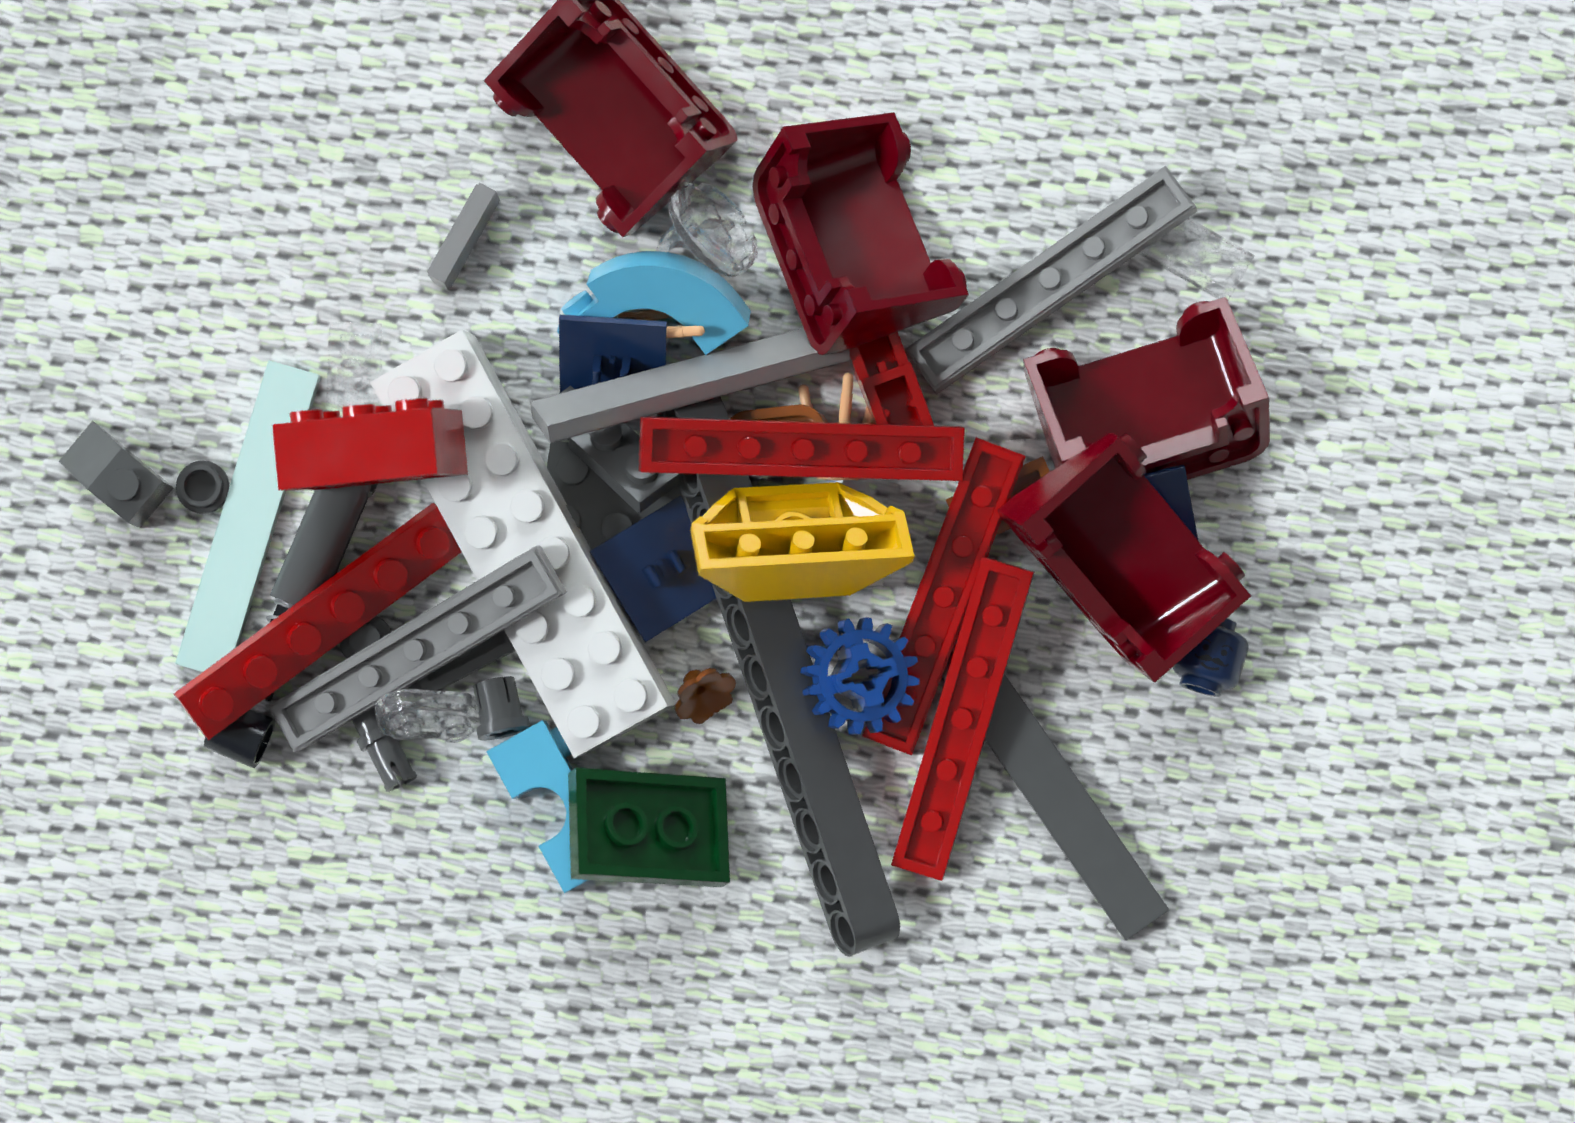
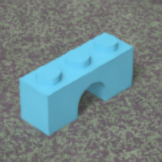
(536, 761)

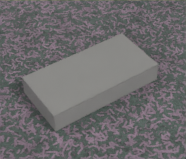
(463, 236)

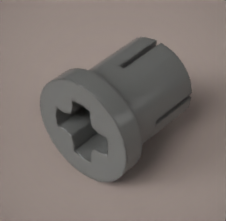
(499, 709)

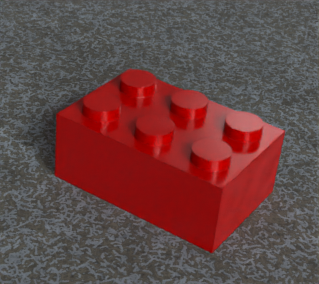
(369, 445)

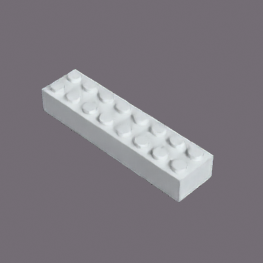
(579, 645)

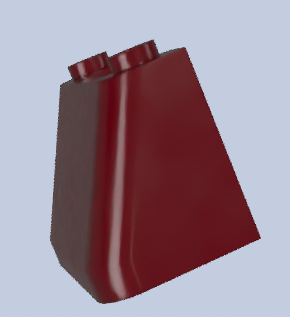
(613, 106)
(848, 232)
(1179, 398)
(1125, 555)

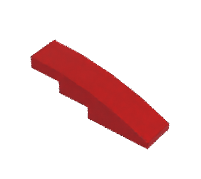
(889, 383)

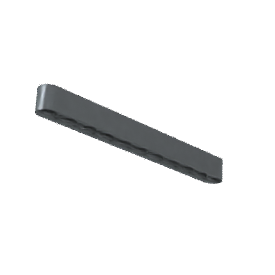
(800, 743)

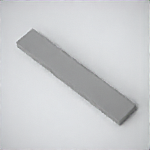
(1051, 280)
(679, 385)
(418, 648)

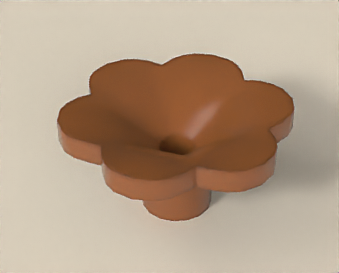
(704, 694)

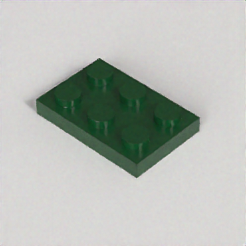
(648, 828)

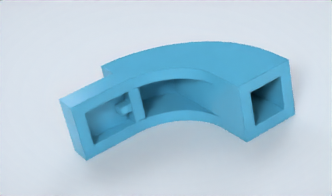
(665, 284)

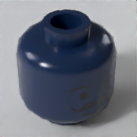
(1214, 662)

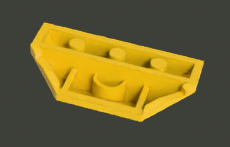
(799, 541)

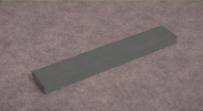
(1071, 815)

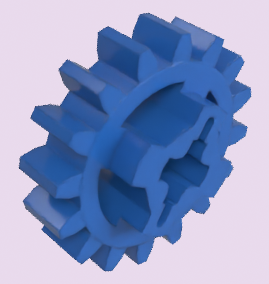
(866, 695)

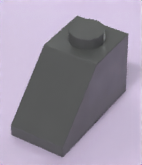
(115, 475)

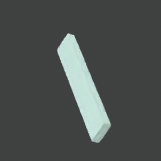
(245, 523)

